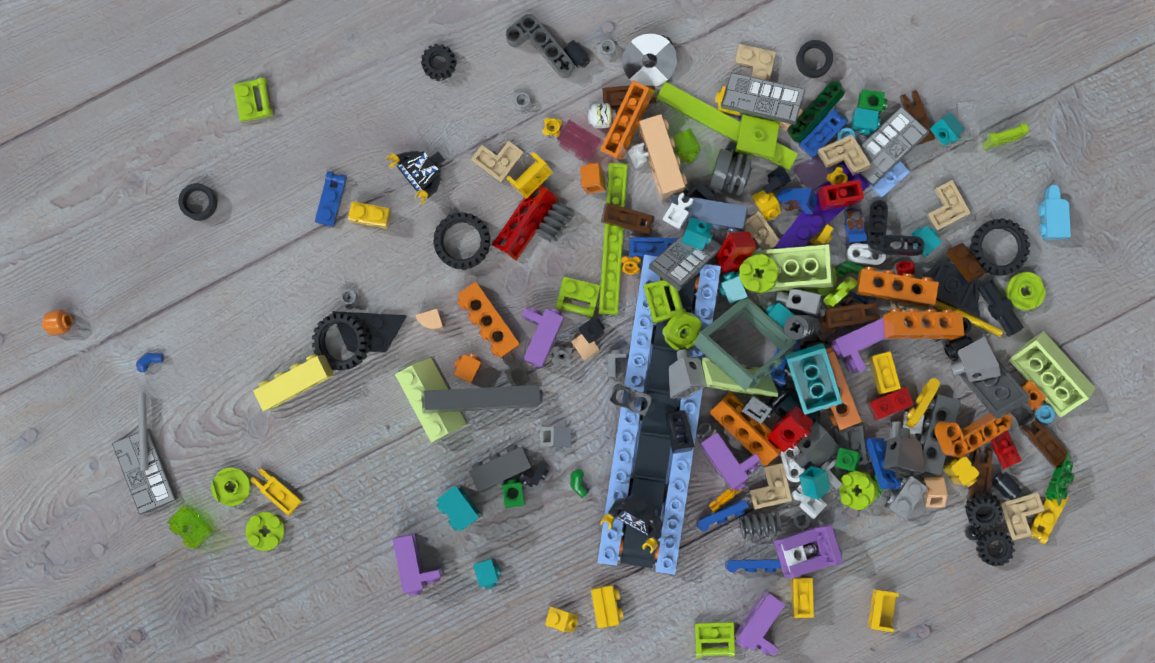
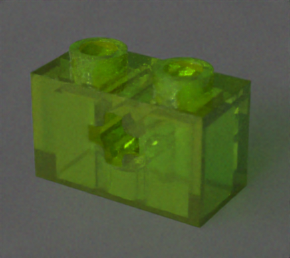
(686, 146)
(187, 516)

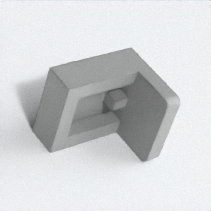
(609, 366)
(833, 481)

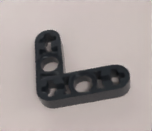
(886, 240)

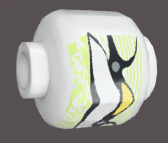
(601, 115)

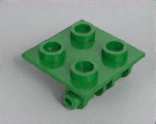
(1060, 480)

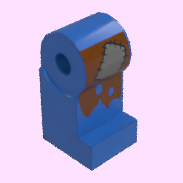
(798, 199)
(854, 226)

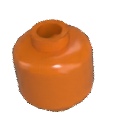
(57, 322)

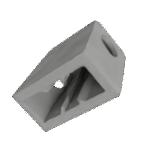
(809, 302)
(976, 362)
(685, 376)

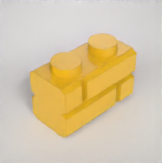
(369, 215)
(961, 471)
(605, 606)

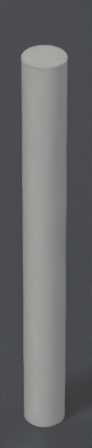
(143, 431)

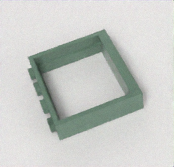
(763, 324)

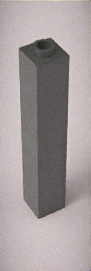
(481, 398)

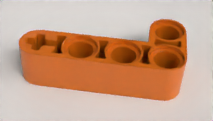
(978, 432)

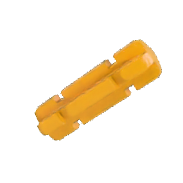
(723, 499)

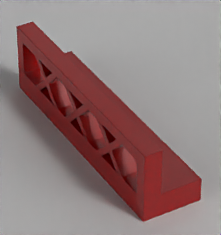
(527, 223)

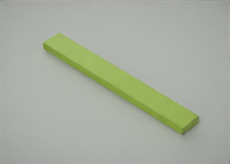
(716, 120)
(613, 242)

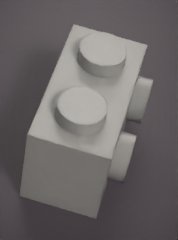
(905, 497)

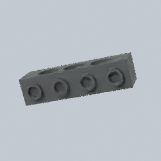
(950, 409)

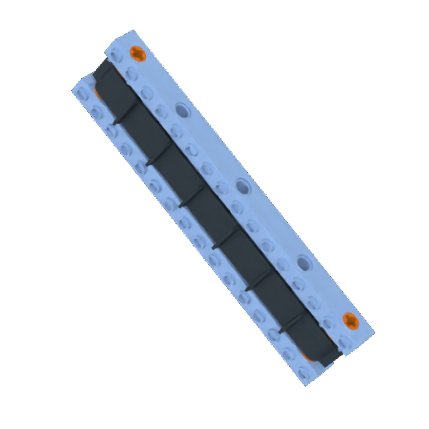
(644, 446)

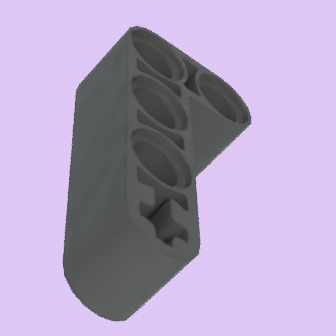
(543, 47)

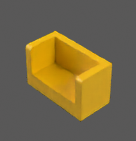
(532, 177)
(884, 372)
(802, 597)
(882, 610)

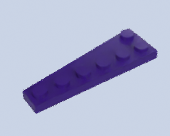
(808, 225)

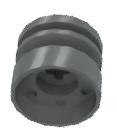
(731, 172)

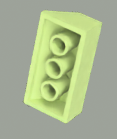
(800, 267)
(1053, 374)
(425, 377)
(719, 379)

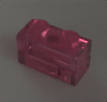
(578, 141)

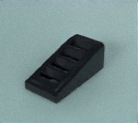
(689, 444)

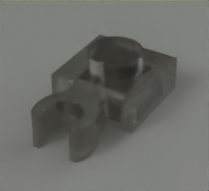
(516, 374)

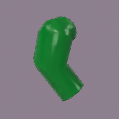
(846, 267)
(576, 482)

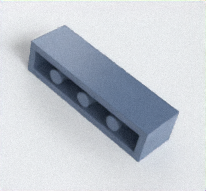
(718, 214)

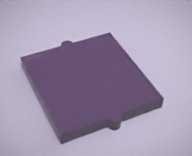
(813, 173)

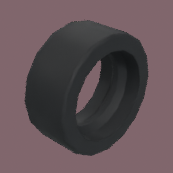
(800, 59)
(182, 201)

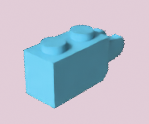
(1054, 215)

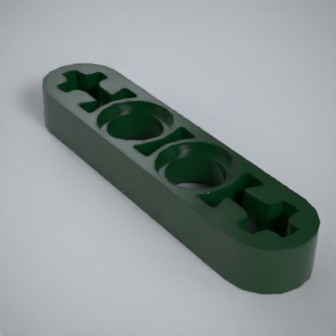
(814, 110)

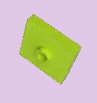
(757, 137)

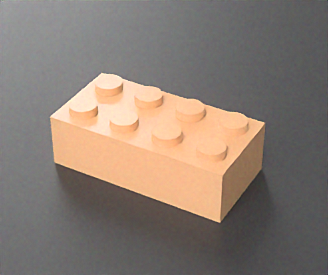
(661, 156)

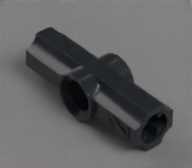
(1000, 308)

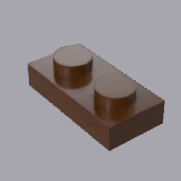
(965, 262)

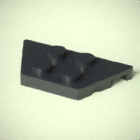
(954, 288)
(382, 330)

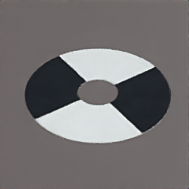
(651, 44)

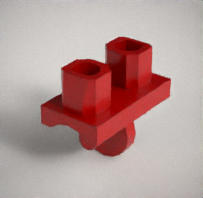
(1005, 450)

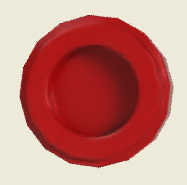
(905, 267)

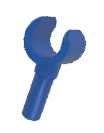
(865, 300)

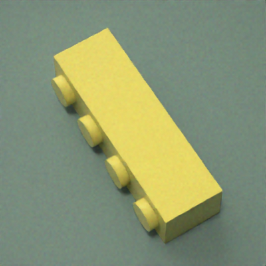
(294, 382)

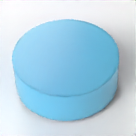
(845, 132)
(1044, 414)

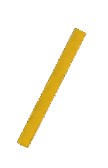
(975, 321)

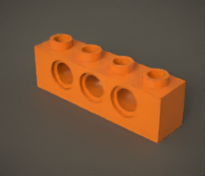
(627, 120)
(927, 287)
(475, 293)
(895, 325)
(849, 415)
(744, 428)

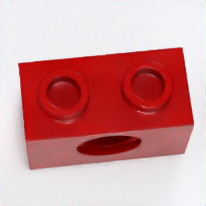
(840, 195)
(735, 250)
(890, 403)
(790, 430)

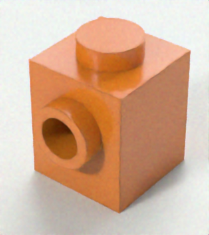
(592, 178)
(467, 367)
(1035, 394)

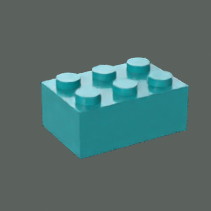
(813, 379)
(458, 508)

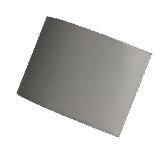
(556, 436)

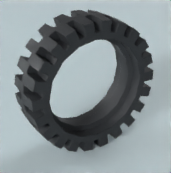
(454, 219)
(1016, 231)
(362, 338)

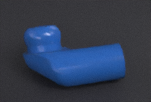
(146, 359)

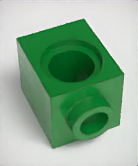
(878, 96)
(848, 459)
(509, 502)

